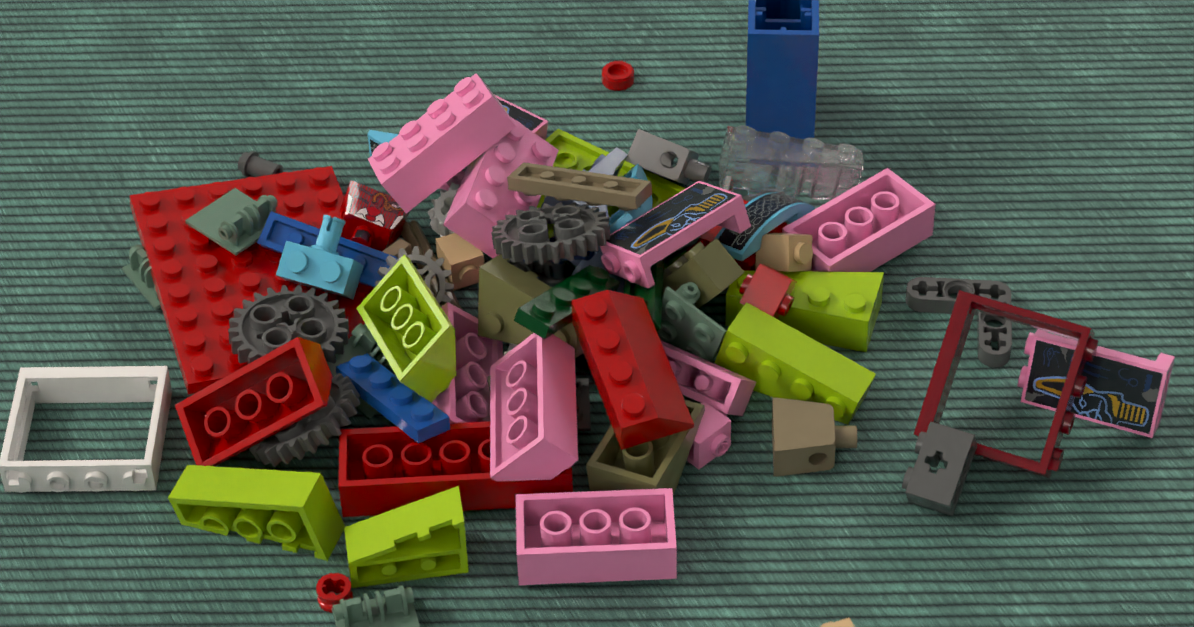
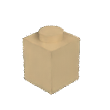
(786, 252)
(461, 259)

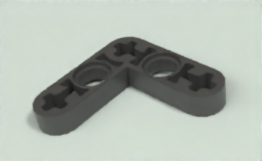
(985, 334)

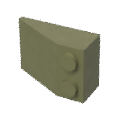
(643, 466)

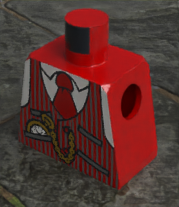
(371, 217)

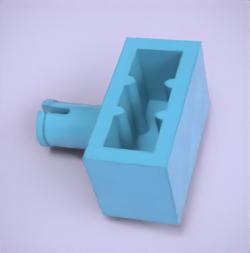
(320, 264)

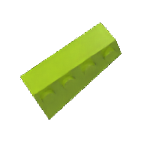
(827, 306)
(792, 364)
(259, 506)

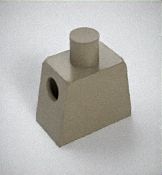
(806, 436)

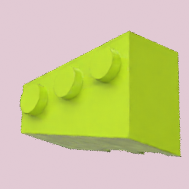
(409, 542)

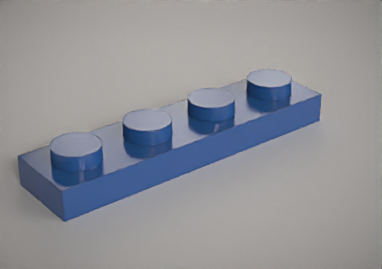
(281, 229)
(393, 399)

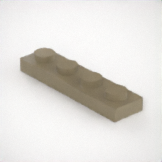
(580, 186)

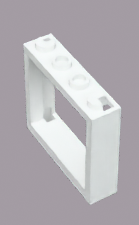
(85, 385)

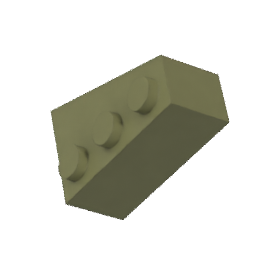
(707, 267)
(501, 293)

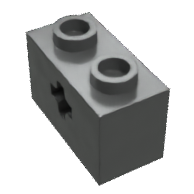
(943, 489)

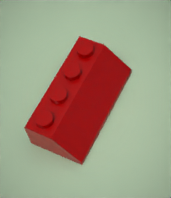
(629, 367)
(256, 401)

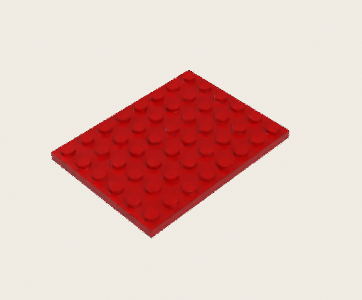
(205, 282)

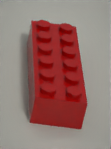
(389, 470)

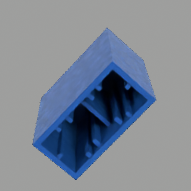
(782, 66)

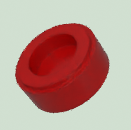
(617, 75)

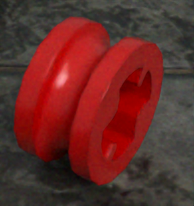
(333, 582)

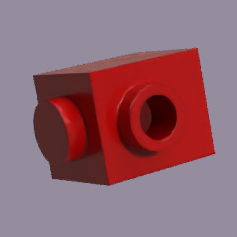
(768, 291)

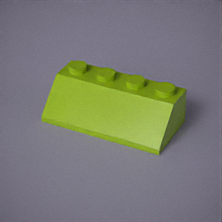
(411, 330)

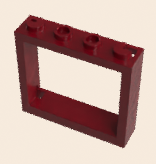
(950, 355)

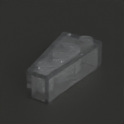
(787, 164)

